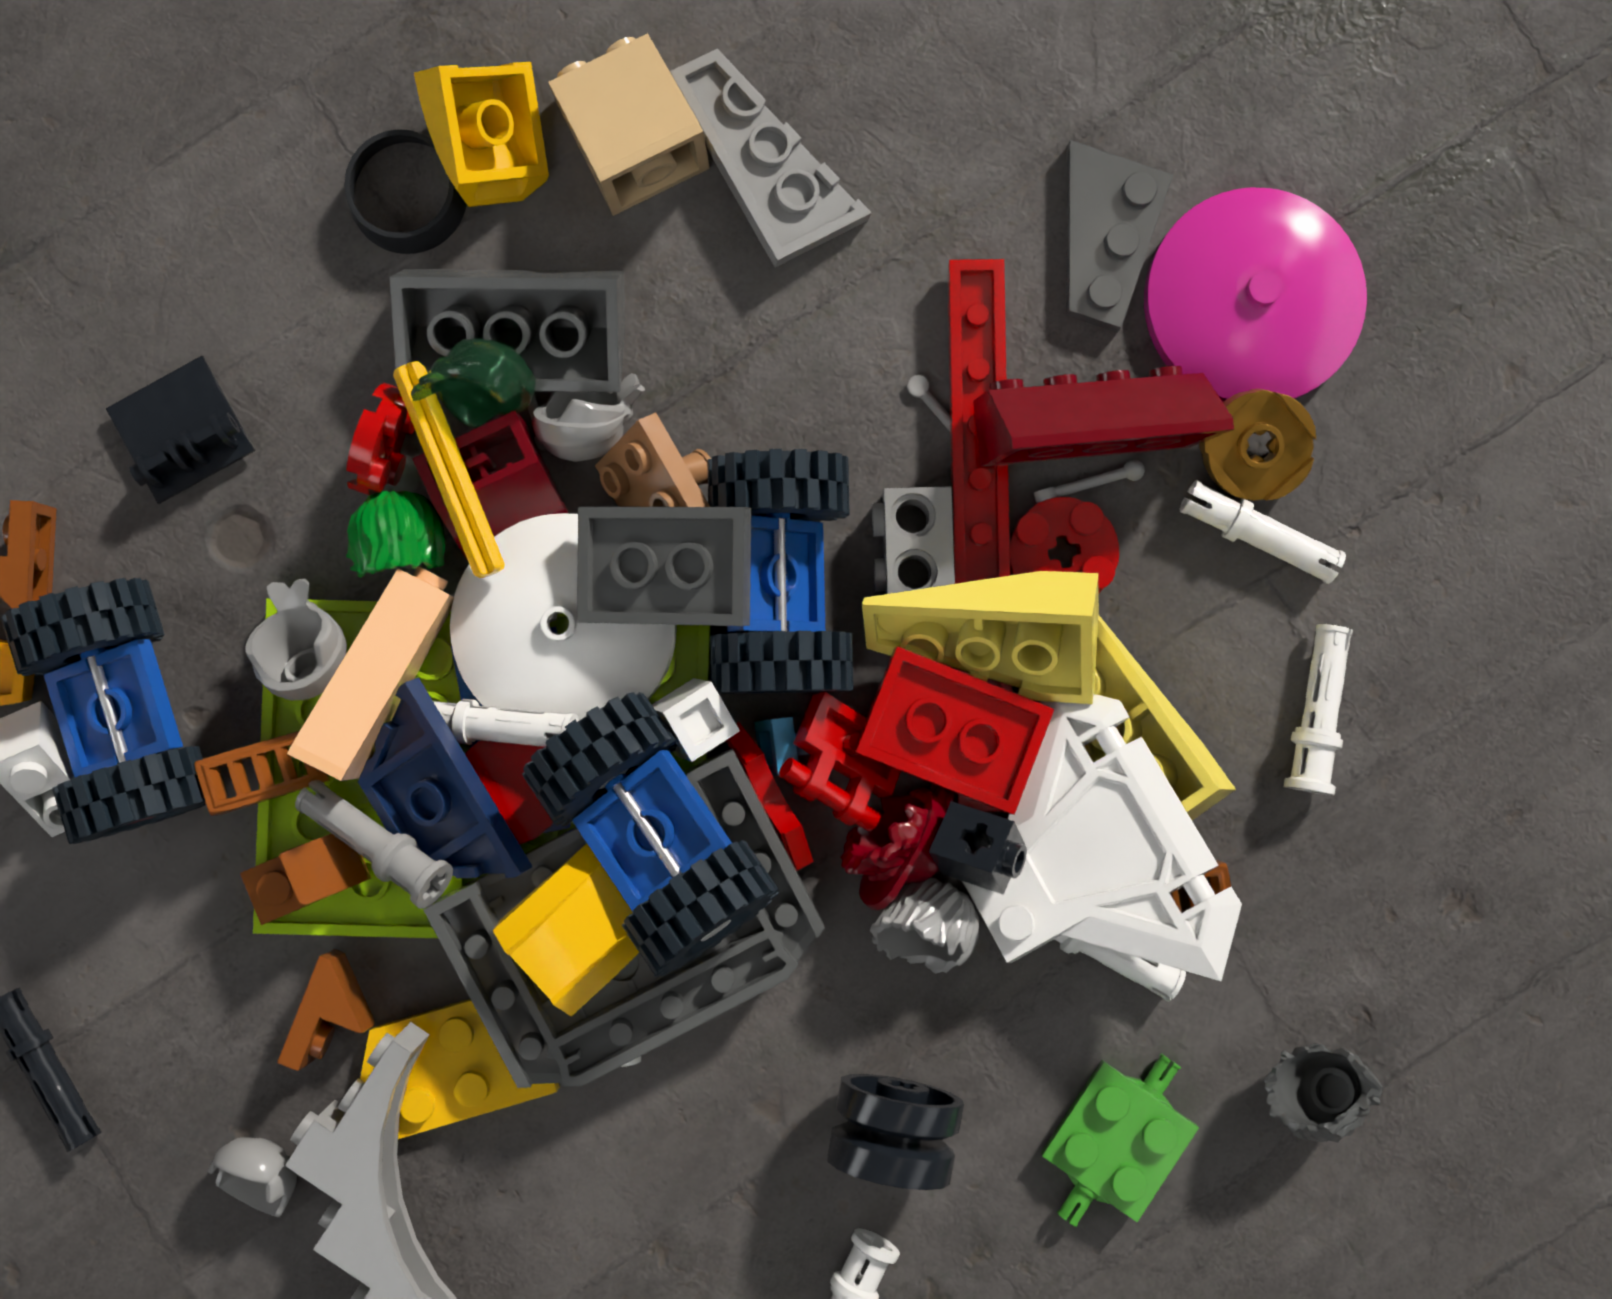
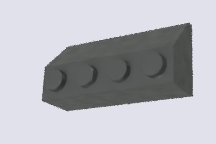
(557, 320)

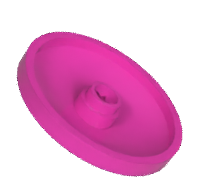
(1256, 293)

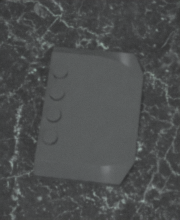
(635, 1007)

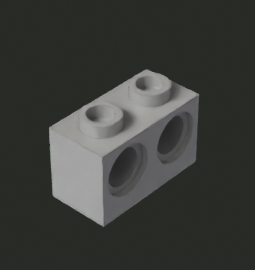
(930, 546)

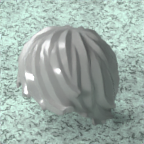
(928, 925)

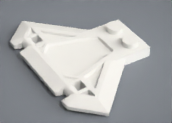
(1108, 853)

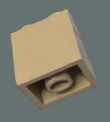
(630, 122)

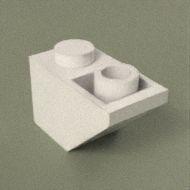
(34, 763)

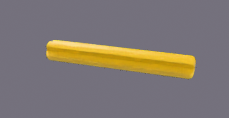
(450, 474)

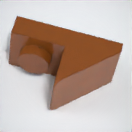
(30, 545)
(303, 877)
(329, 997)

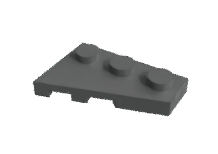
(1110, 228)

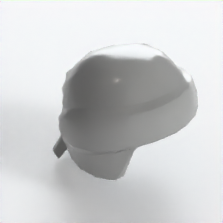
(585, 423)
(297, 646)

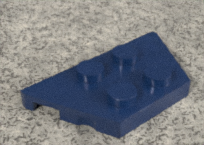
(432, 792)

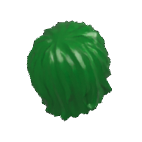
(395, 532)

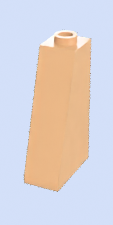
(364, 688)

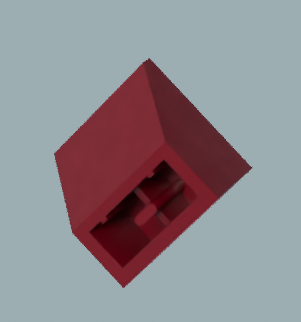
(505, 475)

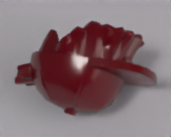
(897, 846)

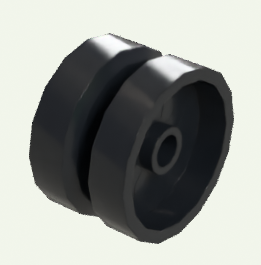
(895, 1132)

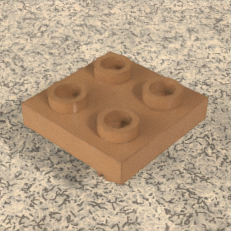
(649, 470)

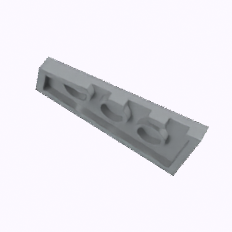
(773, 177)

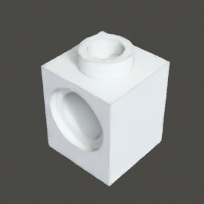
(696, 718)

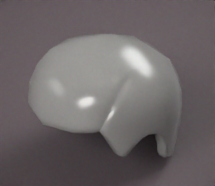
(255, 1174)

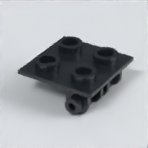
(179, 430)

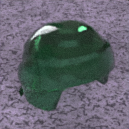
(479, 381)

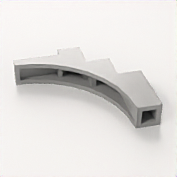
(354, 1160)

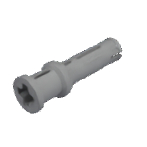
(391, 855)

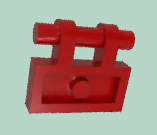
(830, 736)

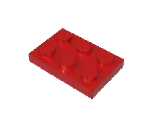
(954, 730)

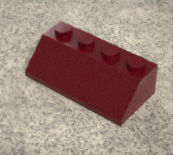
(1097, 416)

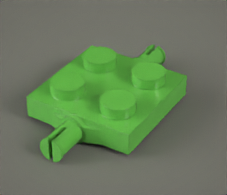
(1119, 1140)

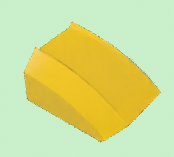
(485, 130)
(570, 932)

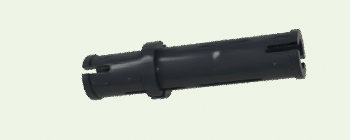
(44, 1071)

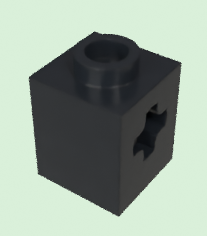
(972, 830)

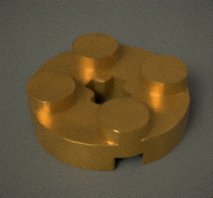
(1289, 446)

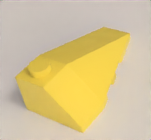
(1013, 629)
(1171, 741)

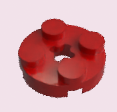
(378, 443)
(1080, 525)

